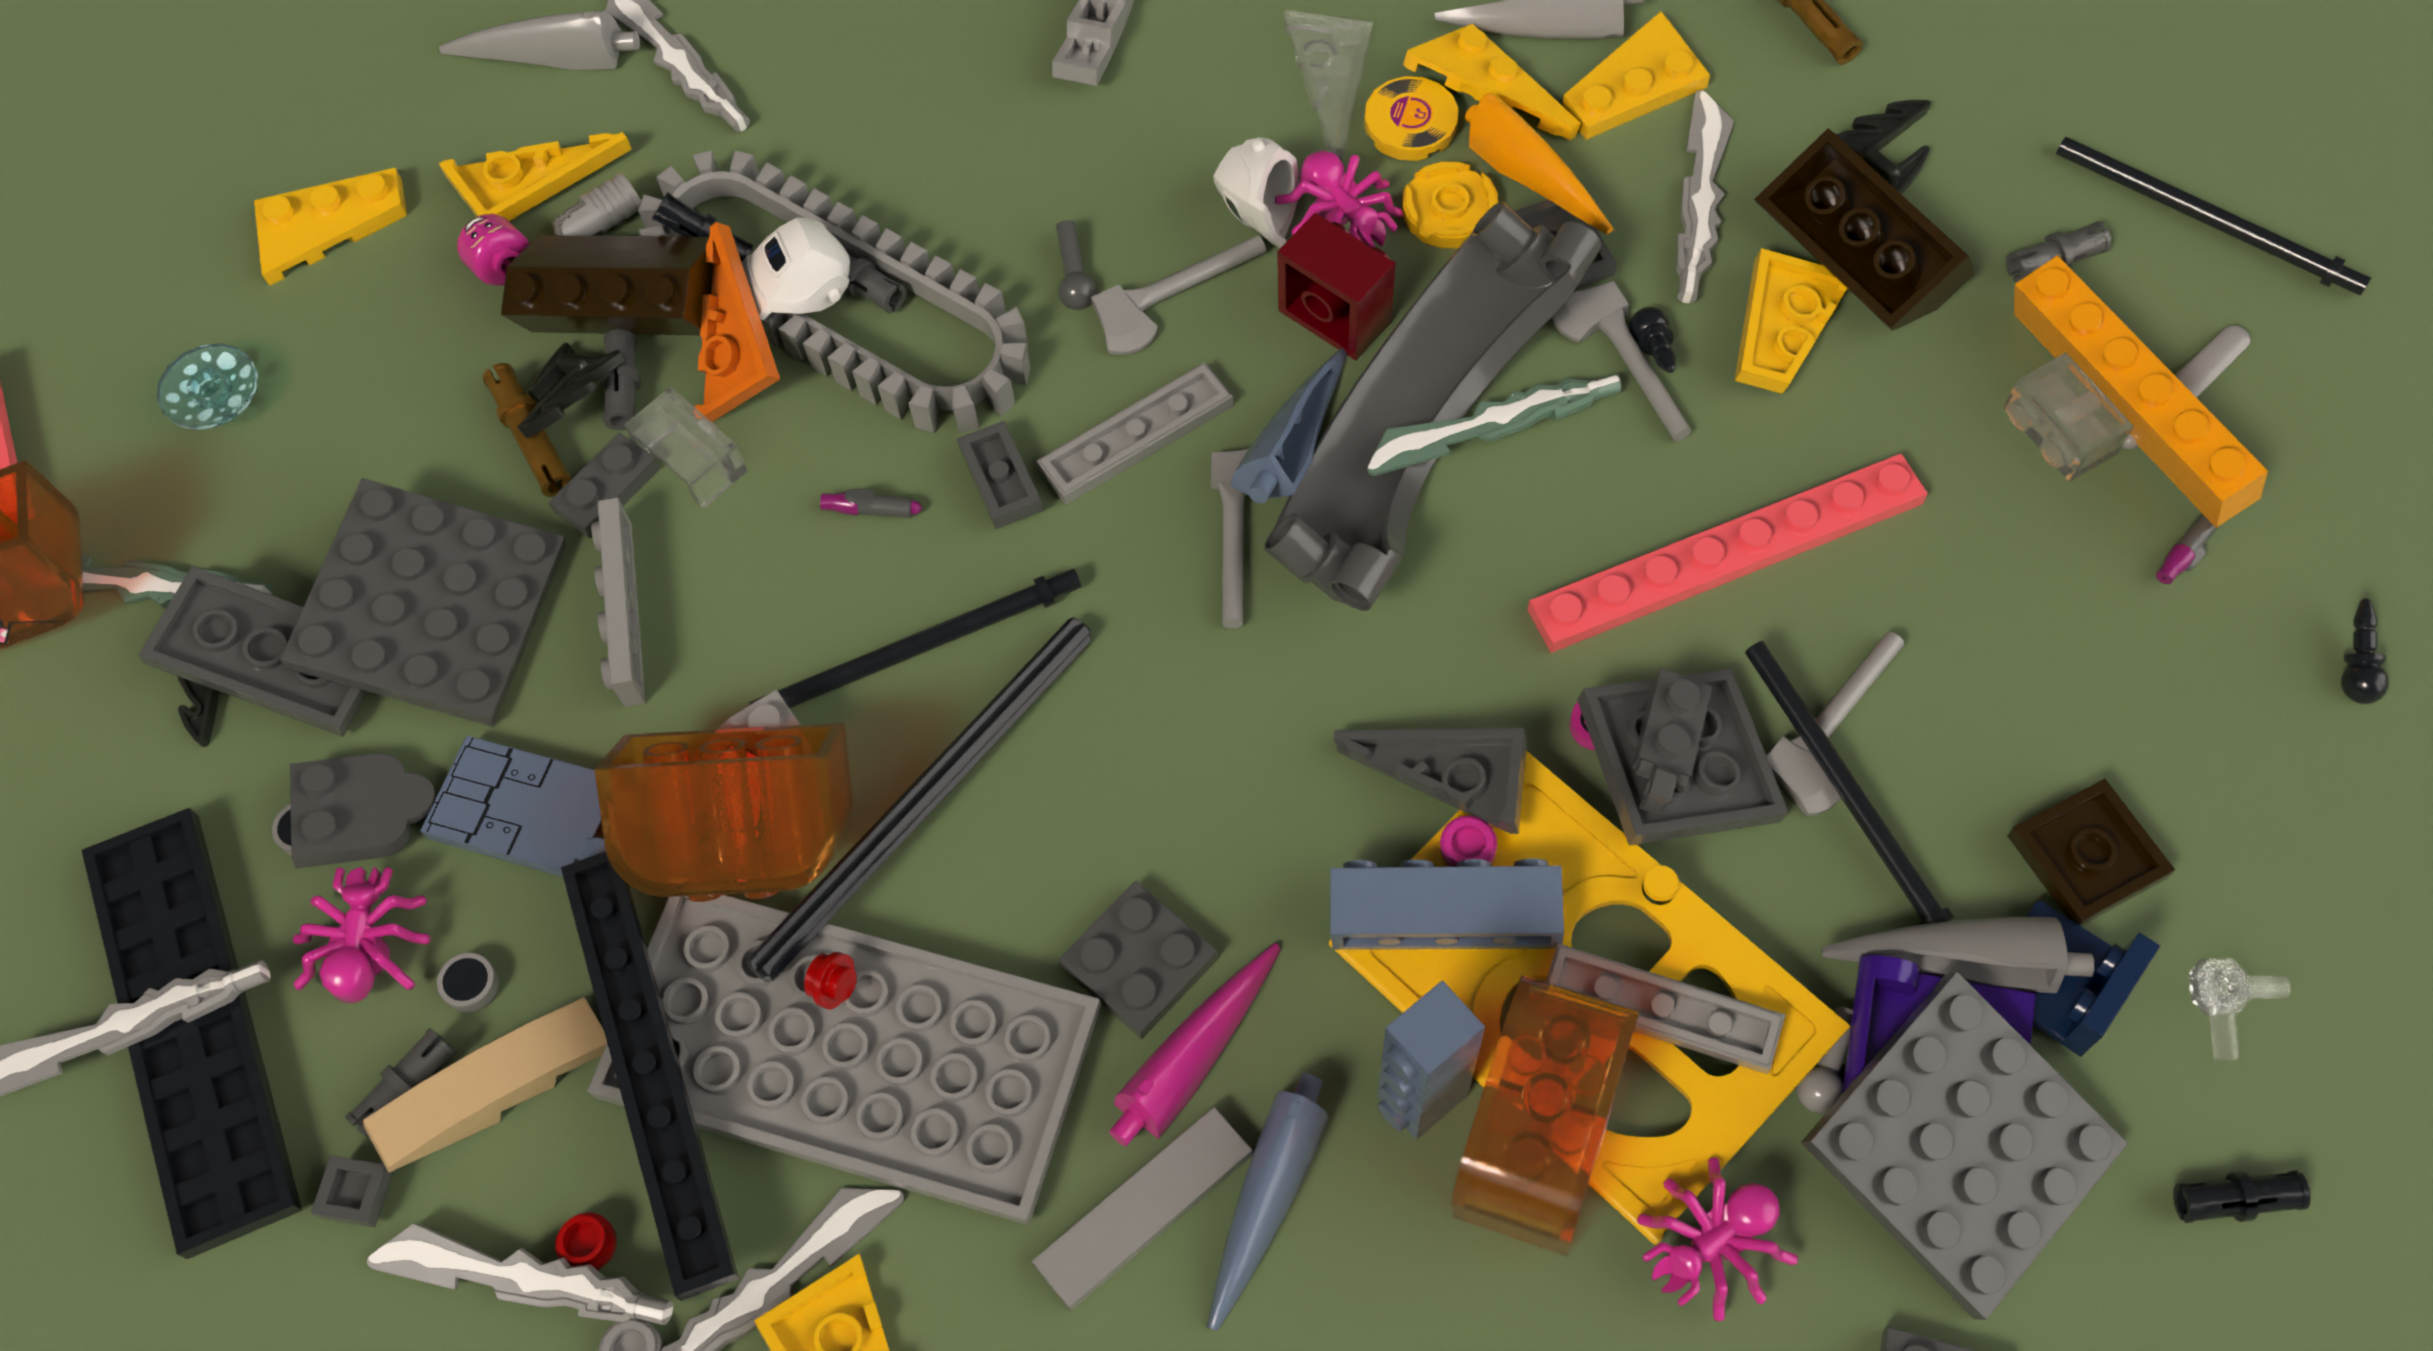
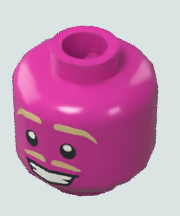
(489, 246)

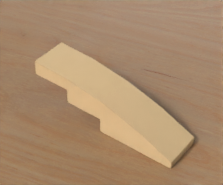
(484, 1083)

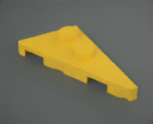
(1481, 67)
(526, 177)

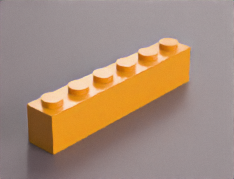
(2166, 416)

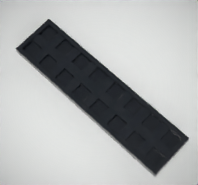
(200, 1079)

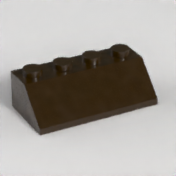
(1865, 232)
(609, 285)

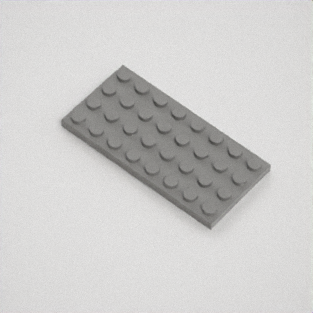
(915, 1081)

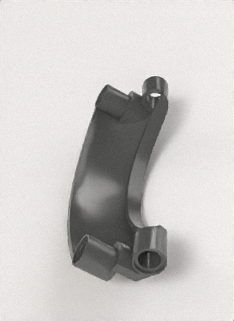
(1463, 328)

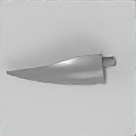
(1544, 18)
(558, 41)
(1996, 952)

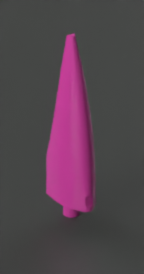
(1186, 1056)

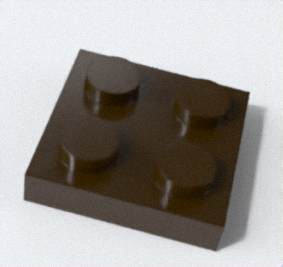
(2090, 853)

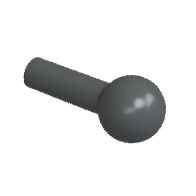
(1076, 286)

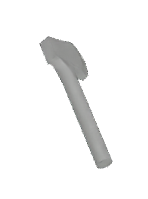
(1604, 309)
(1121, 311)
(1222, 469)
(1792, 761)

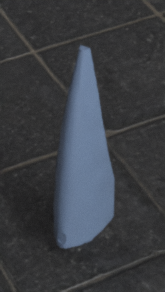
(1288, 441)
(1269, 1188)

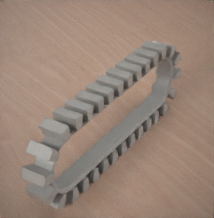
(909, 266)

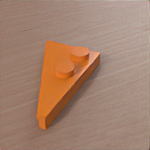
(732, 334)

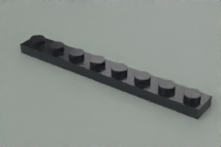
(650, 1079)

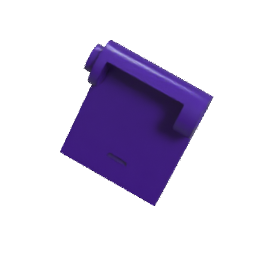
(1891, 991)

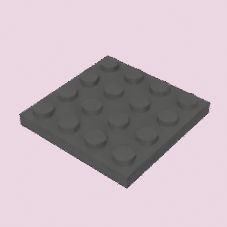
(424, 602)
(1965, 1145)

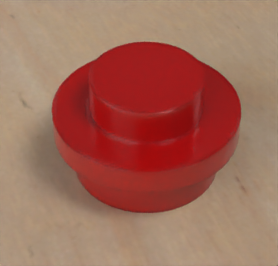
(830, 979)
(586, 1240)

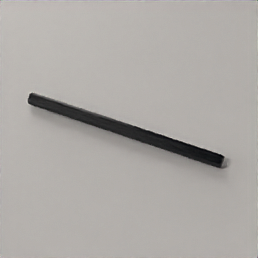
(917, 801)

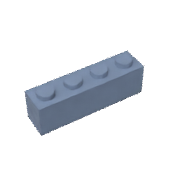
(1446, 905)
(1428, 1061)

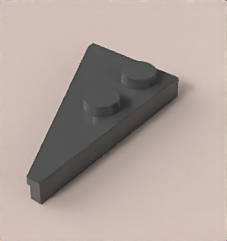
(1462, 767)

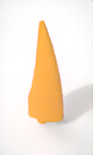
(1523, 155)

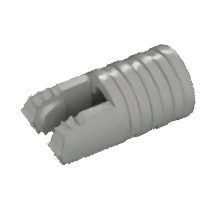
(599, 209)

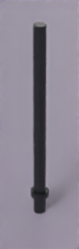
(2329, 270)
(1042, 592)
(1847, 786)

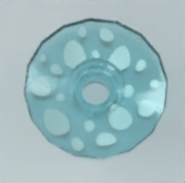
(207, 386)

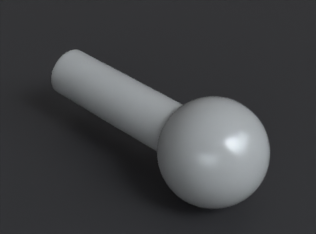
(1823, 1084)

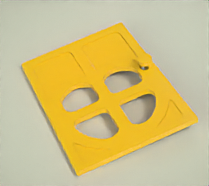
(1603, 872)

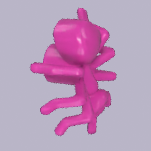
(1337, 194)
(355, 947)
(1718, 1238)

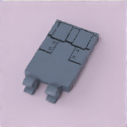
(517, 807)

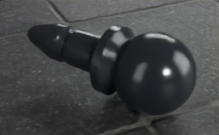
(1653, 333)
(2365, 678)

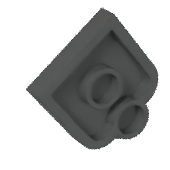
(354, 808)

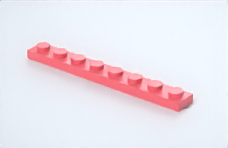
(1726, 552)

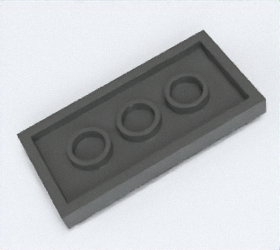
(234, 644)

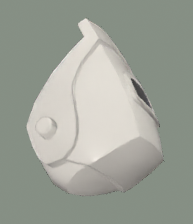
(1251, 180)
(797, 269)

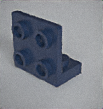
(2088, 1005)

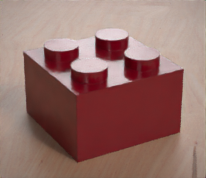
(1335, 285)

